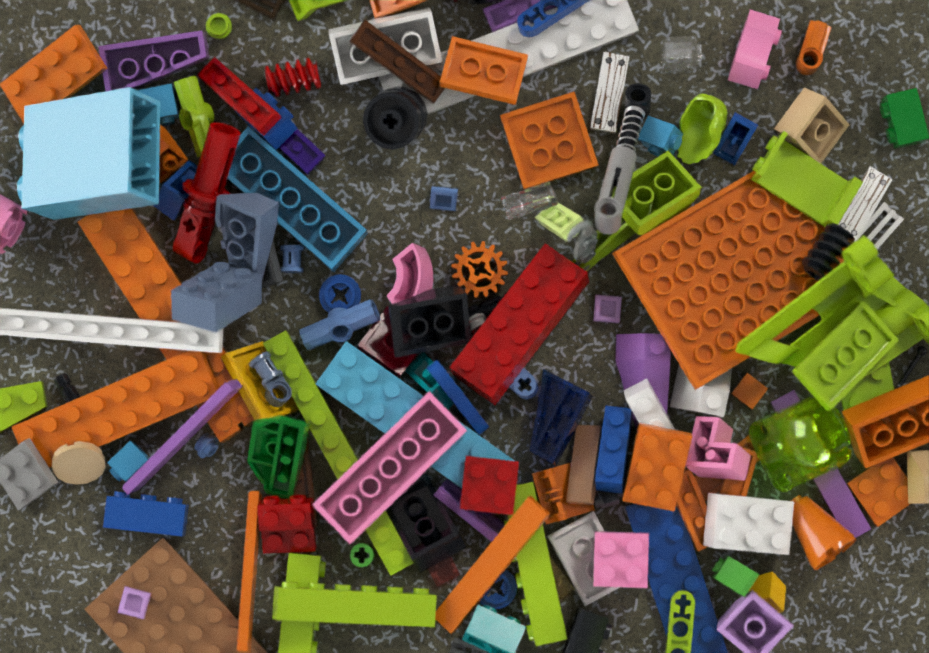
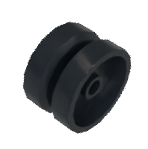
(394, 104)

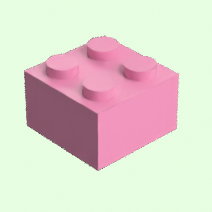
(621, 559)

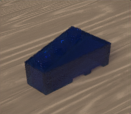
(557, 416)

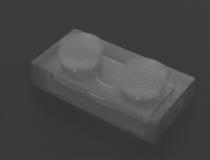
(529, 201)

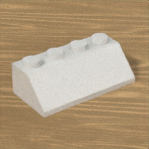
(410, 30)

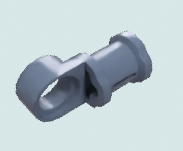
(271, 379)

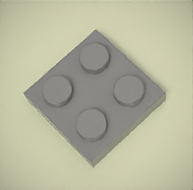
(25, 474)

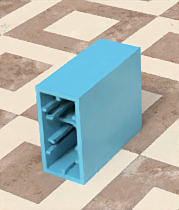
(90, 154)

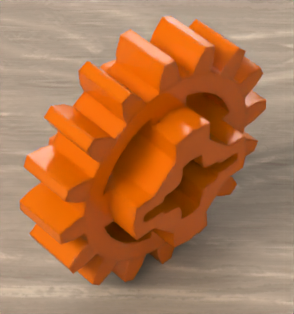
(485, 259)

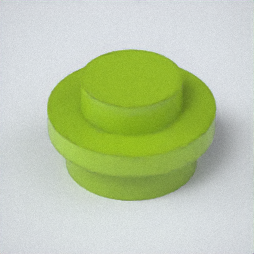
(218, 26)

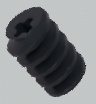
(826, 251)

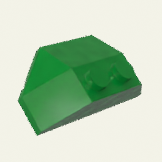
(278, 453)

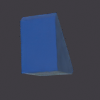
(735, 138)

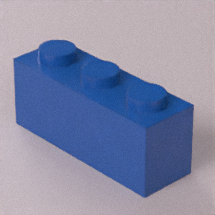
(613, 449)
(146, 514)

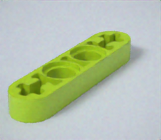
(685, 641)

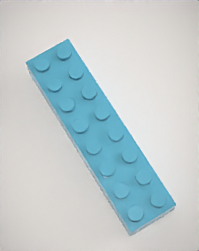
(385, 399)

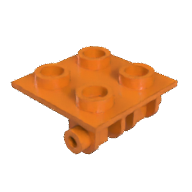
(552, 493)

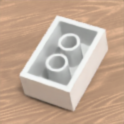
(748, 523)

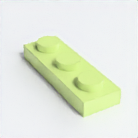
(559, 220)

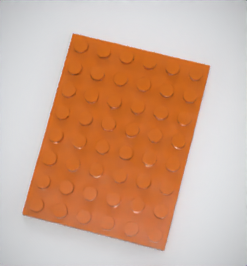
(721, 274)

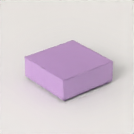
(607, 309)
(134, 602)

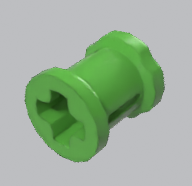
(356, 560)

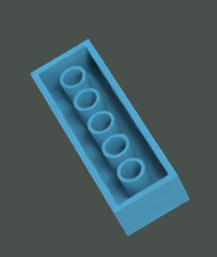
(302, 208)

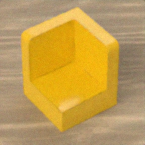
(771, 590)

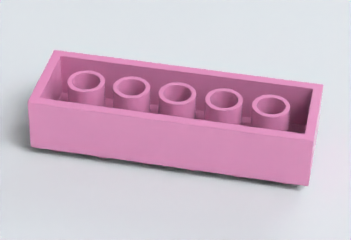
(389, 467)

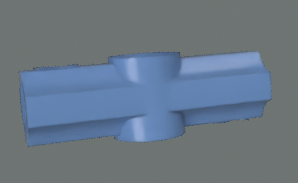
(339, 324)

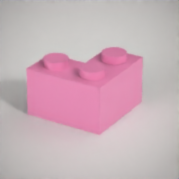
(713, 454)

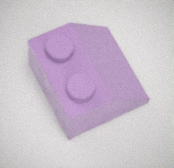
(753, 624)

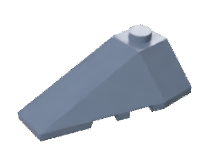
(247, 228)

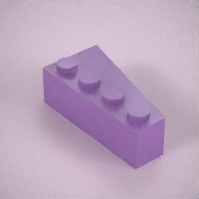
(151, 59)

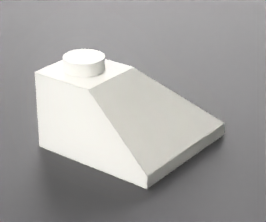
(706, 400)

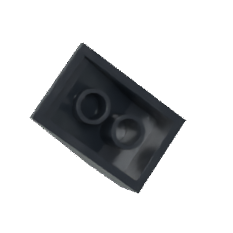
(430, 321)
(425, 525)

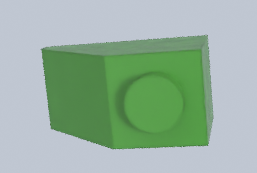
(734, 575)

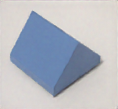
(443, 198)

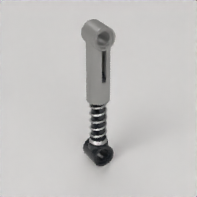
(622, 160)

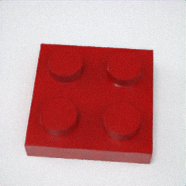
(489, 485)

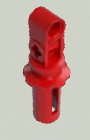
(207, 184)

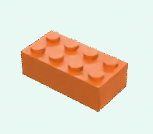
(890, 423)

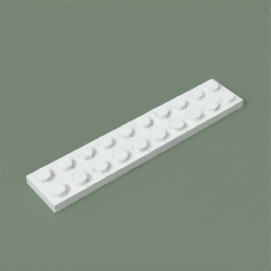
(575, 34)

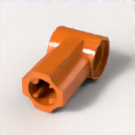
(813, 46)

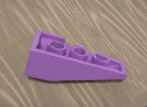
(642, 358)

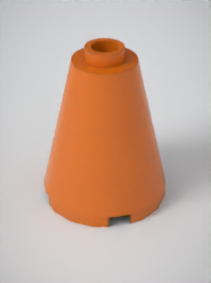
(819, 532)

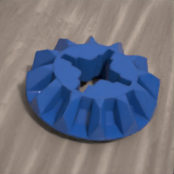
(340, 282)
(508, 588)

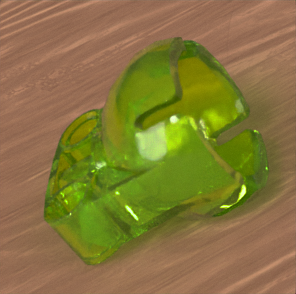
(801, 443)

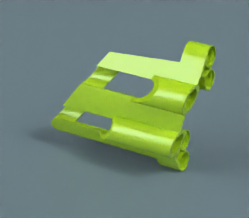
(834, 296)

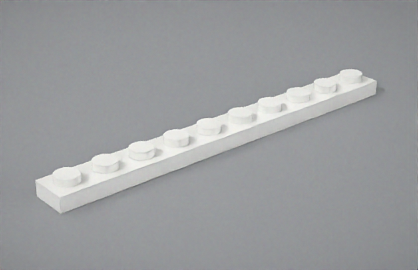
(108, 330)

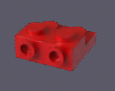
(287, 524)

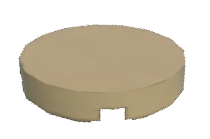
(78, 463)

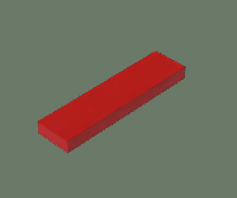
(239, 96)

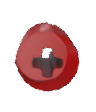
(292, 77)

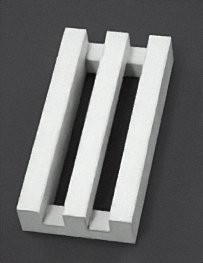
(890, 214)

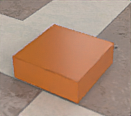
(749, 391)

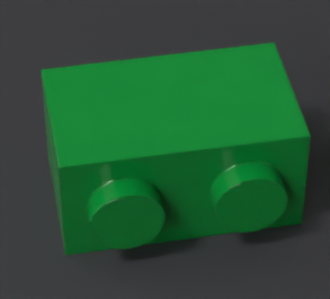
(904, 118)

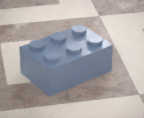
(216, 296)

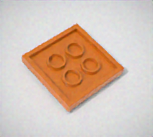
(549, 140)

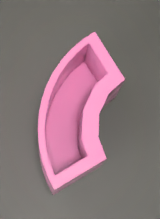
(754, 49)
(413, 273)

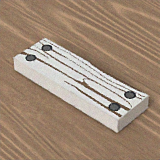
(609, 92)
(865, 202)

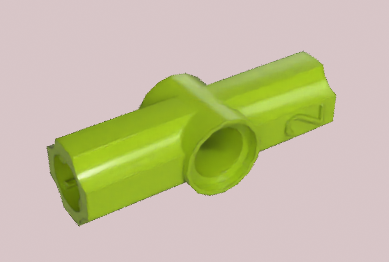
(195, 113)

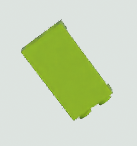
(804, 182)

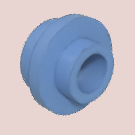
(206, 445)

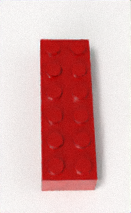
(519, 324)

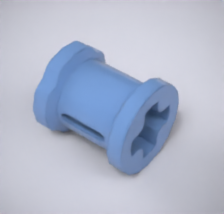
(291, 258)

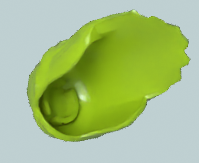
(701, 128)

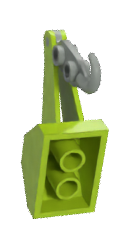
(654, 196)

